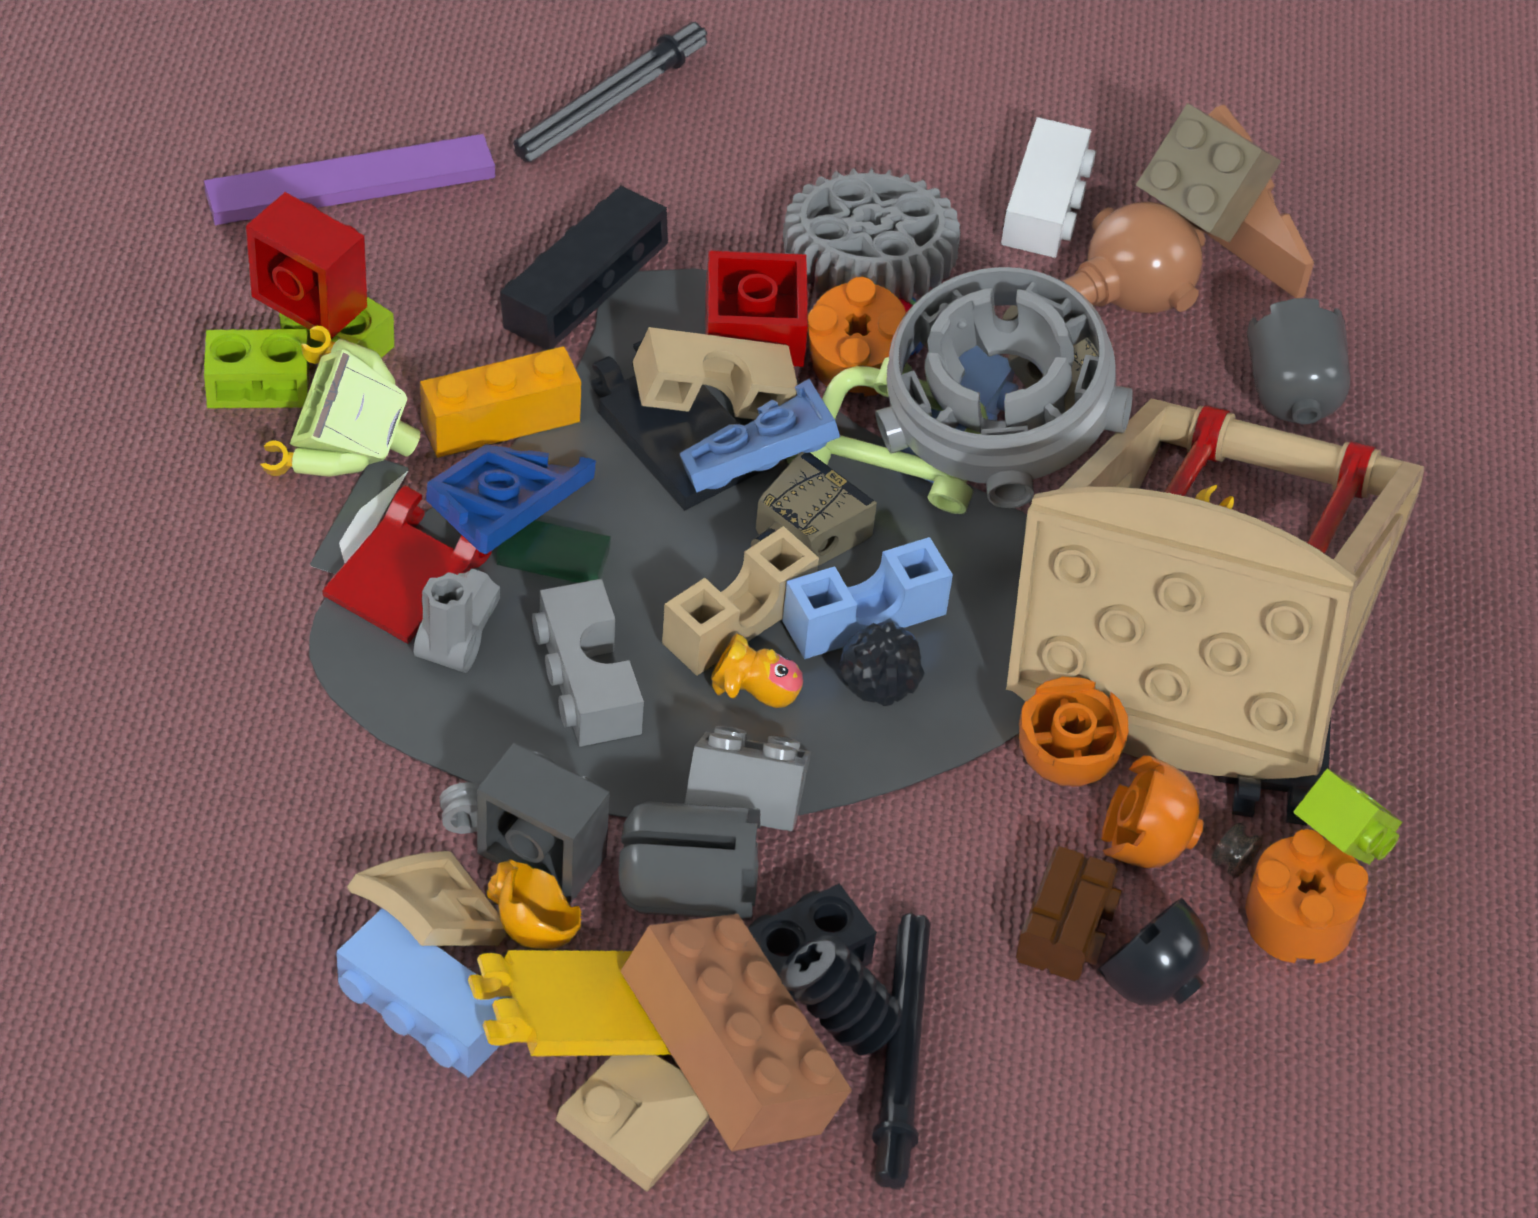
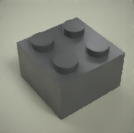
(543, 818)

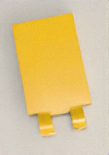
(564, 1004)

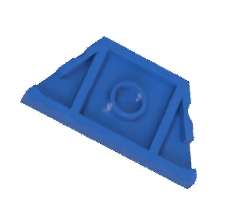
(502, 492)

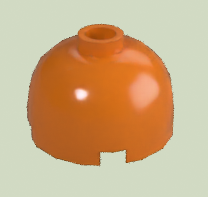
(1072, 731)
(1153, 816)

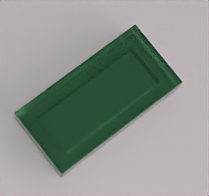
(556, 552)

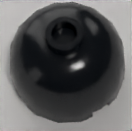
(1161, 958)

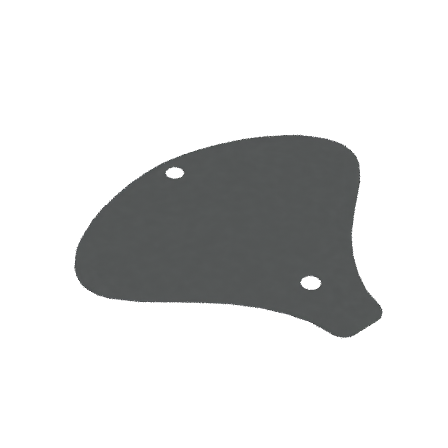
(655, 554)

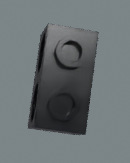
(805, 921)

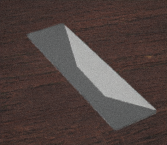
(359, 514)

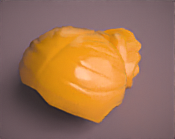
(533, 906)

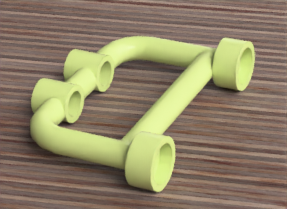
(946, 492)

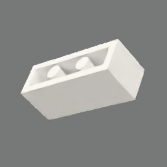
(1048, 188)

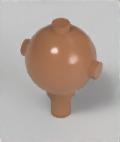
(1142, 259)

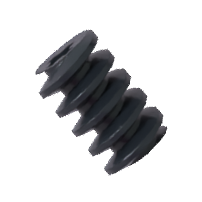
(842, 994)

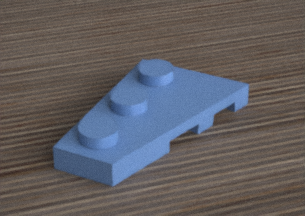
(776, 434)

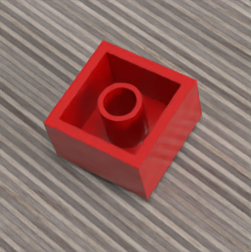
(307, 264)
(758, 298)

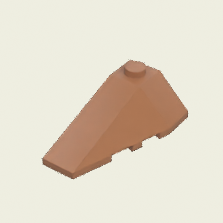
(1266, 237)

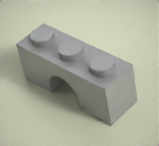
(596, 697)

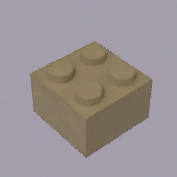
(1208, 173)

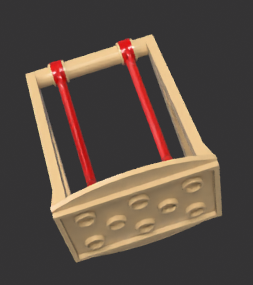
(1200, 615)

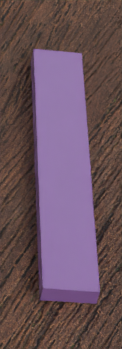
(352, 177)

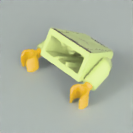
(347, 415)

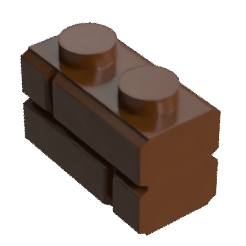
(1067, 914)

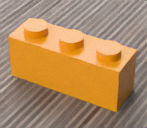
(500, 401)

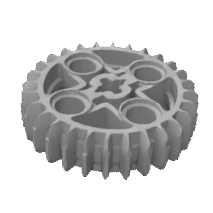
(873, 230)

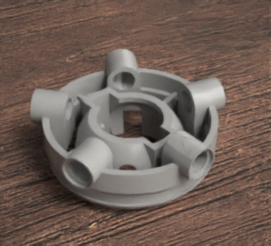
(1036, 429)

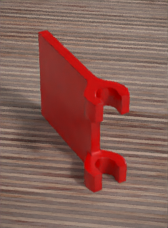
(393, 566)

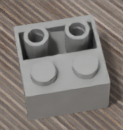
(749, 775)

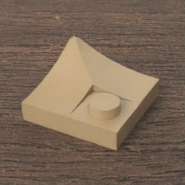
(432, 900)
(636, 1115)

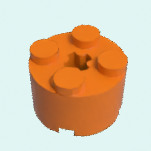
(852, 329)
(1305, 898)

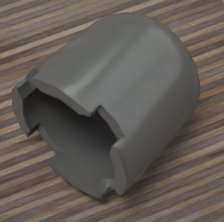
(1300, 360)

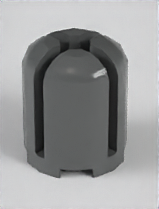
(690, 860)

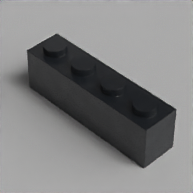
(584, 268)

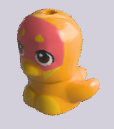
(761, 673)

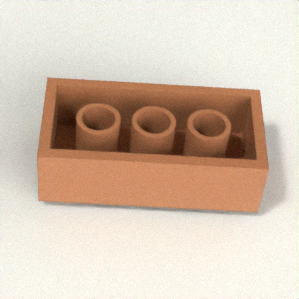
(735, 1031)

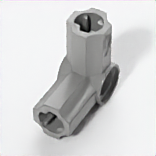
(454, 618)

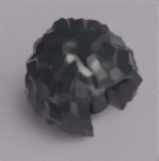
(882, 663)

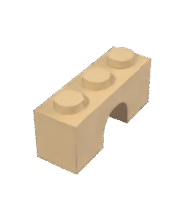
(677, 363)
(704, 620)

